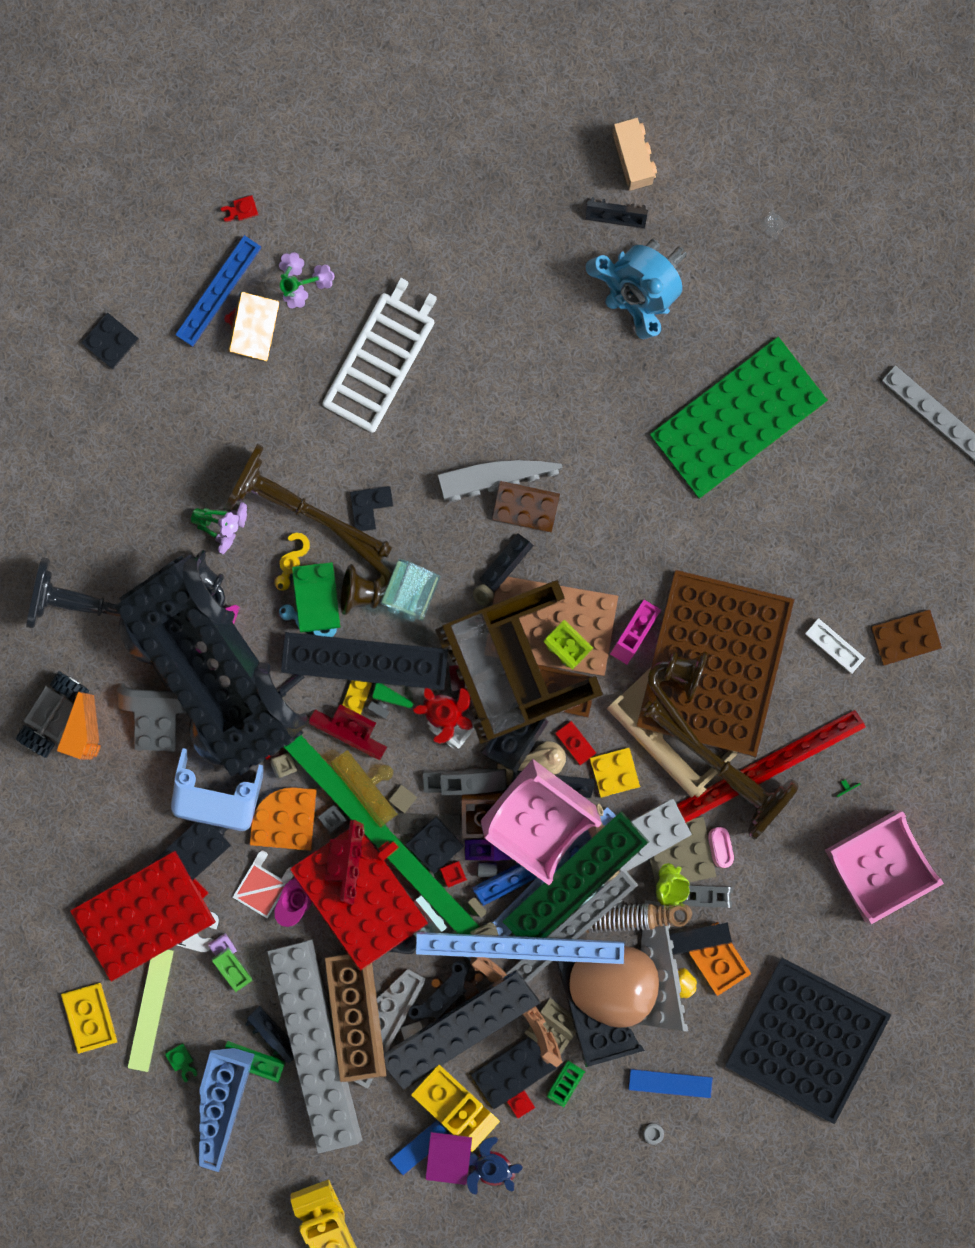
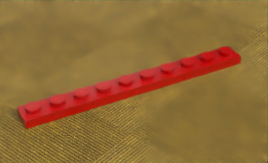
(774, 764)

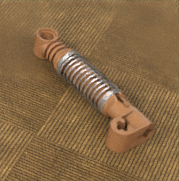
(633, 917)

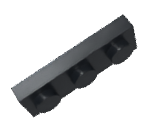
(506, 562)

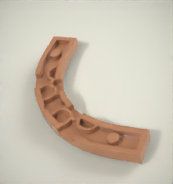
(546, 1041)

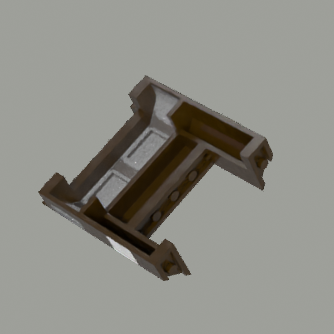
(502, 668)

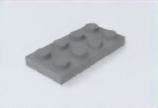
(663, 829)

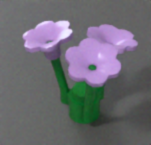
(292, 288)
(227, 524)

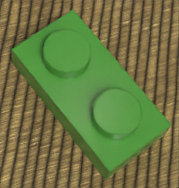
(232, 969)

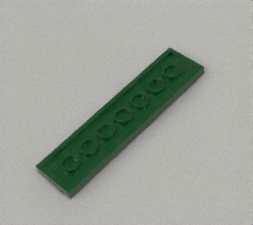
(577, 879)

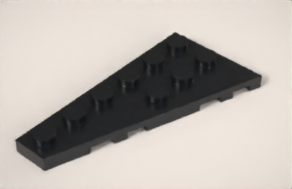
(597, 1040)

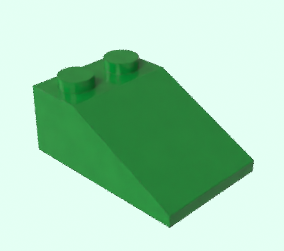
(316, 597)

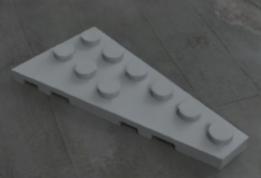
(394, 1008)
(667, 1008)

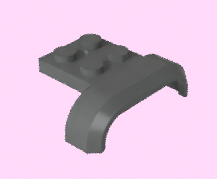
(154, 717)

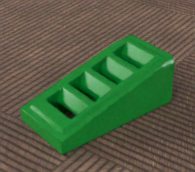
(388, 695)
(562, 1102)

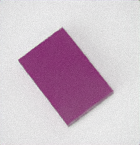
(448, 1158)

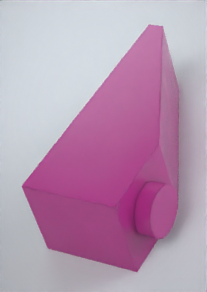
(635, 632)

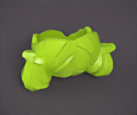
(672, 886)

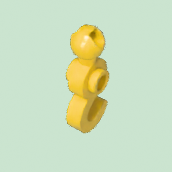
(291, 560)

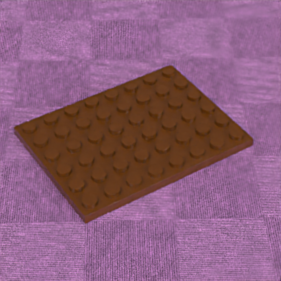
(744, 645)

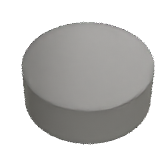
(653, 1133)

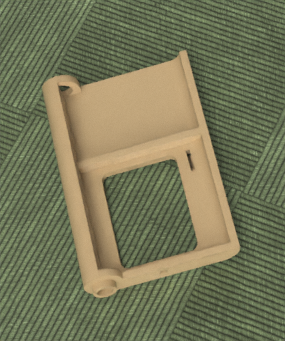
(627, 710)

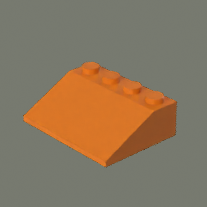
(81, 731)

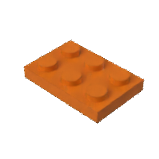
(721, 966)

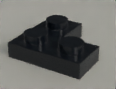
(364, 504)

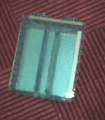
(410, 590)

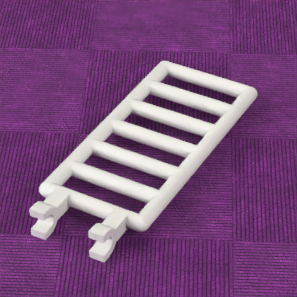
(357, 351)

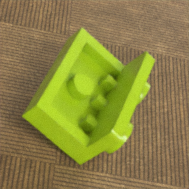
(568, 645)

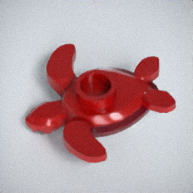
(445, 713)

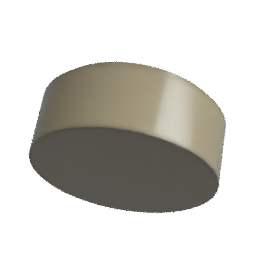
(483, 595)

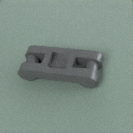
(707, 896)

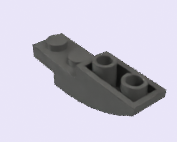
(465, 782)

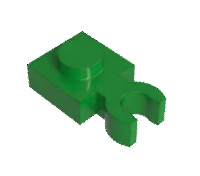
(180, 1059)

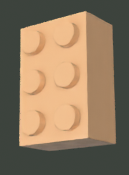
(634, 153)

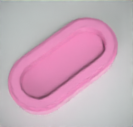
(720, 847)

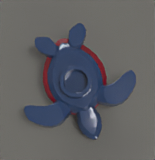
(491, 1167)

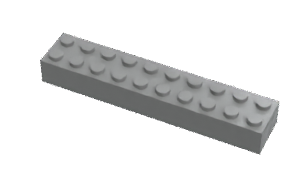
(314, 1046)

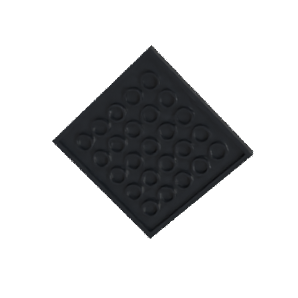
(808, 1040)

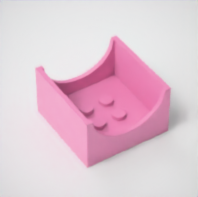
(538, 820)
(883, 867)

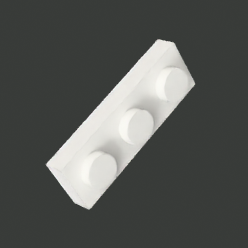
(834, 646)

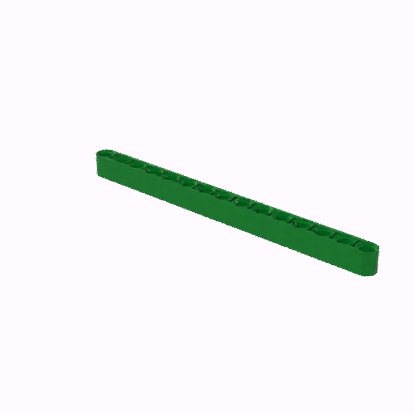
(401, 857)

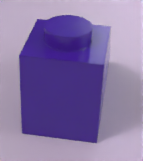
(483, 850)

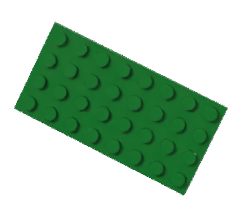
(738, 417)

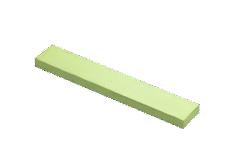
(150, 1011)

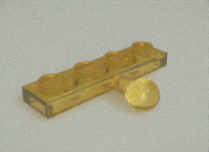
(365, 788)

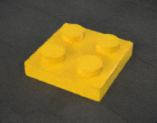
(615, 772)

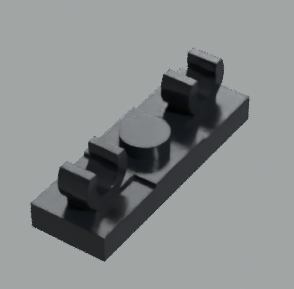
(616, 213)
(271, 1033)

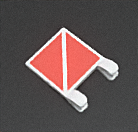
(261, 888)

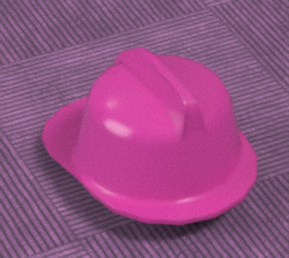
(291, 904)

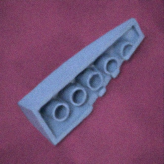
(220, 1100)

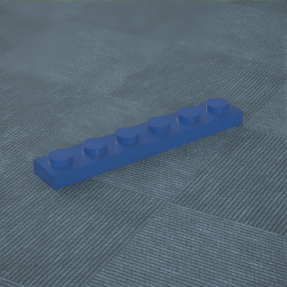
(218, 291)

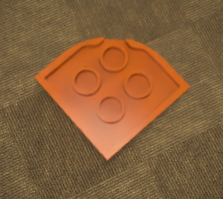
(285, 819)

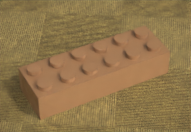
(355, 1020)

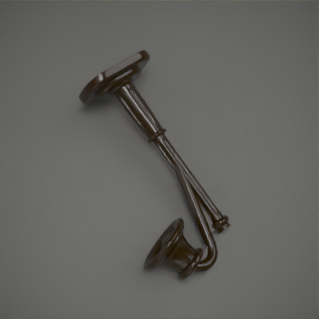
(355, 588)
(688, 674)

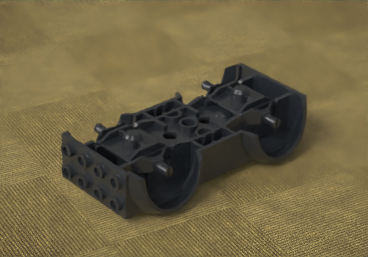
(228, 724)

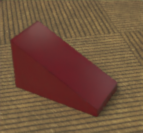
(455, 682)

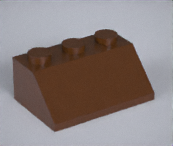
(474, 809)

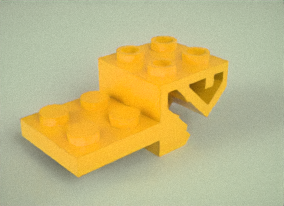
(455, 1107)
(321, 1217)

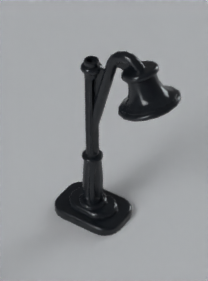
(46, 594)

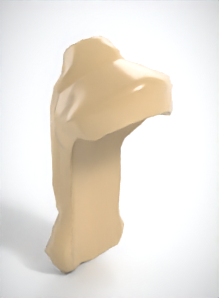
(548, 755)

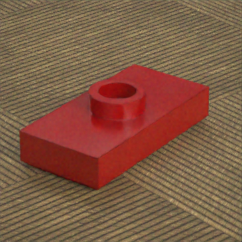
(575, 743)

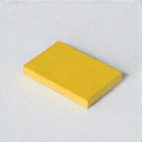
(89, 1018)

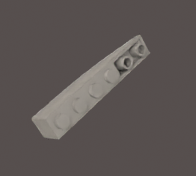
(488, 476)

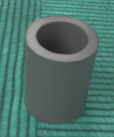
(487, 869)

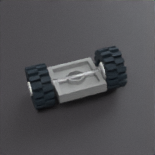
(50, 715)

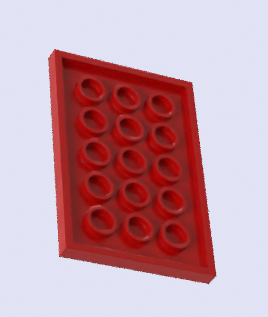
(381, 910)
(143, 916)

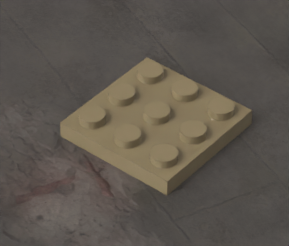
(690, 854)

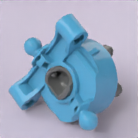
(641, 283)

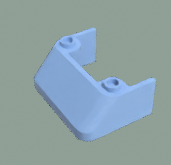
(211, 806)

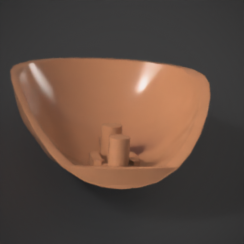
(616, 992)

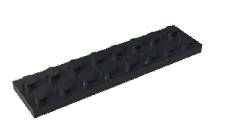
(364, 661)
(460, 1029)

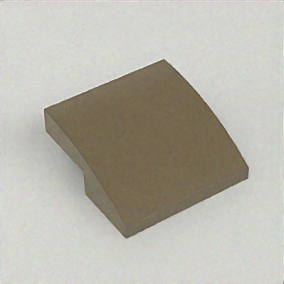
(556, 1021)

